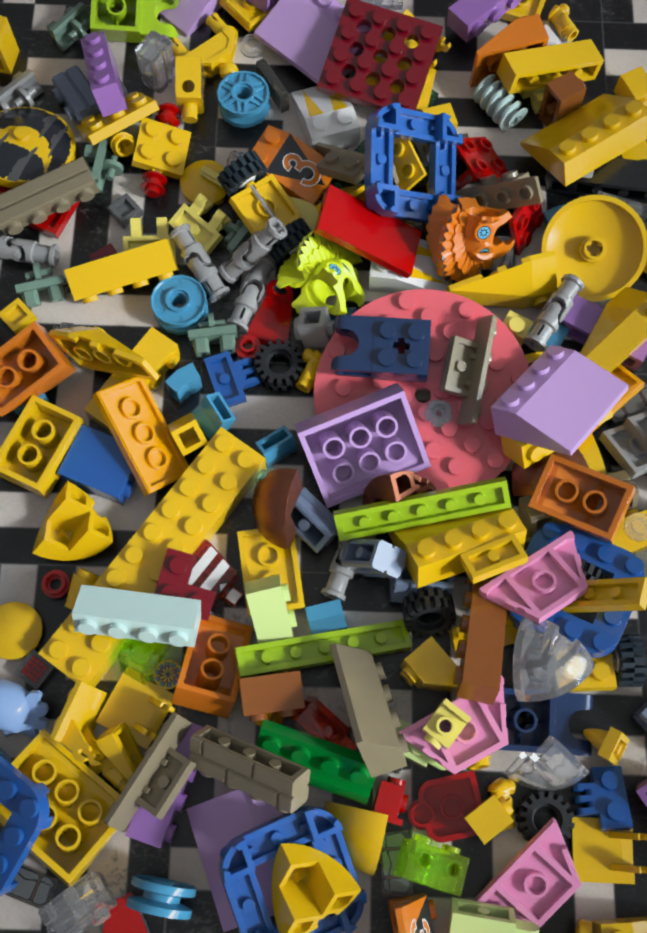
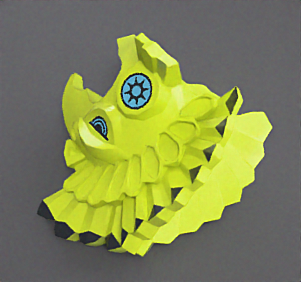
(321, 272)

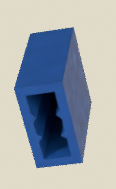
(98, 466)

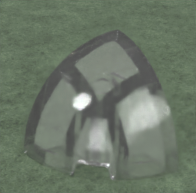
(547, 662)
(548, 768)

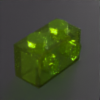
(141, 659)
(432, 866)

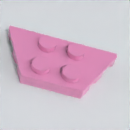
(542, 584)
(478, 739)
(536, 878)

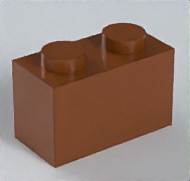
(561, 98)
(271, 694)

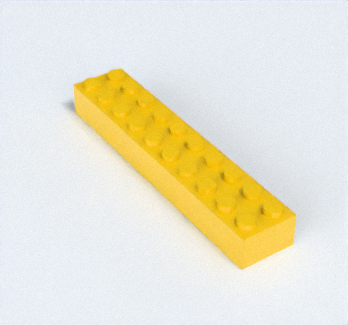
(181, 521)

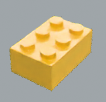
(38, 446)

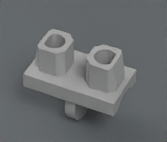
(20, 91)

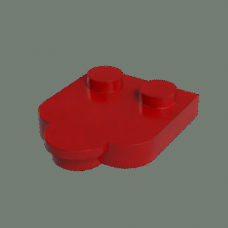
(443, 806)

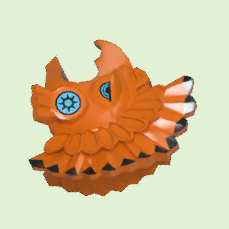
(464, 237)

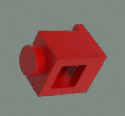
(391, 799)

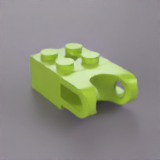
(133, 20)

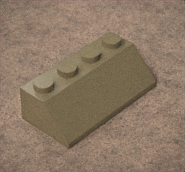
(369, 710)

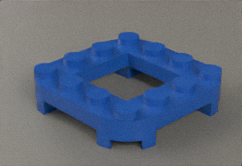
(416, 126)
(614, 562)
(28, 818)
(260, 845)

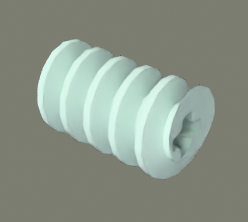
(498, 104)

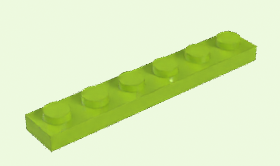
(422, 509)
(315, 649)

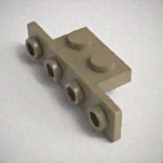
(343, 164)
(505, 192)
(467, 368)
(156, 778)

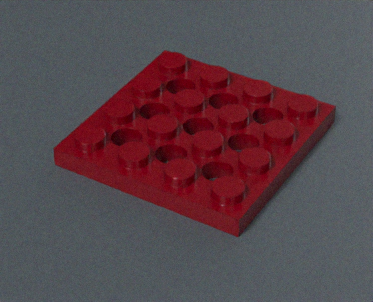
(379, 21)

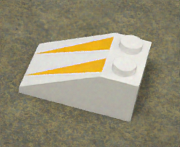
(326, 118)
(422, 276)

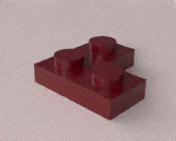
(175, 578)

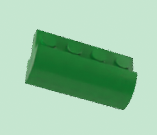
(330, 764)

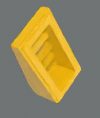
(120, 749)

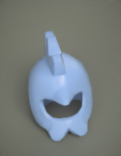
(21, 709)

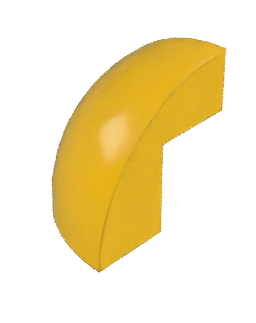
(72, 528)
(362, 834)
(308, 888)

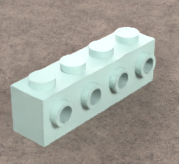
(137, 616)

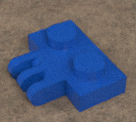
(231, 377)
(605, 799)

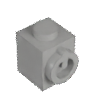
(314, 327)

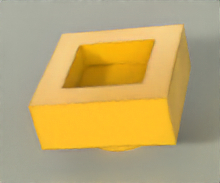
(17, 316)

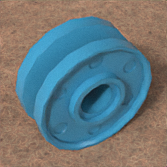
(243, 99)
(174, 291)
(161, 897)

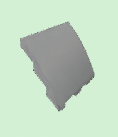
(629, 444)

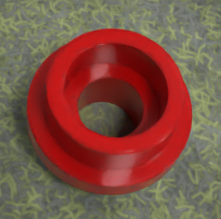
(247, 353)
(49, 578)

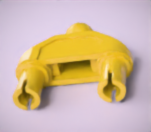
(217, 52)

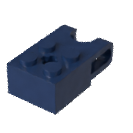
(377, 348)
(543, 720)

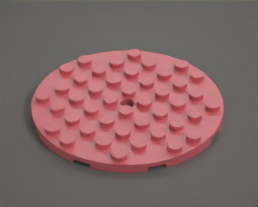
(455, 451)

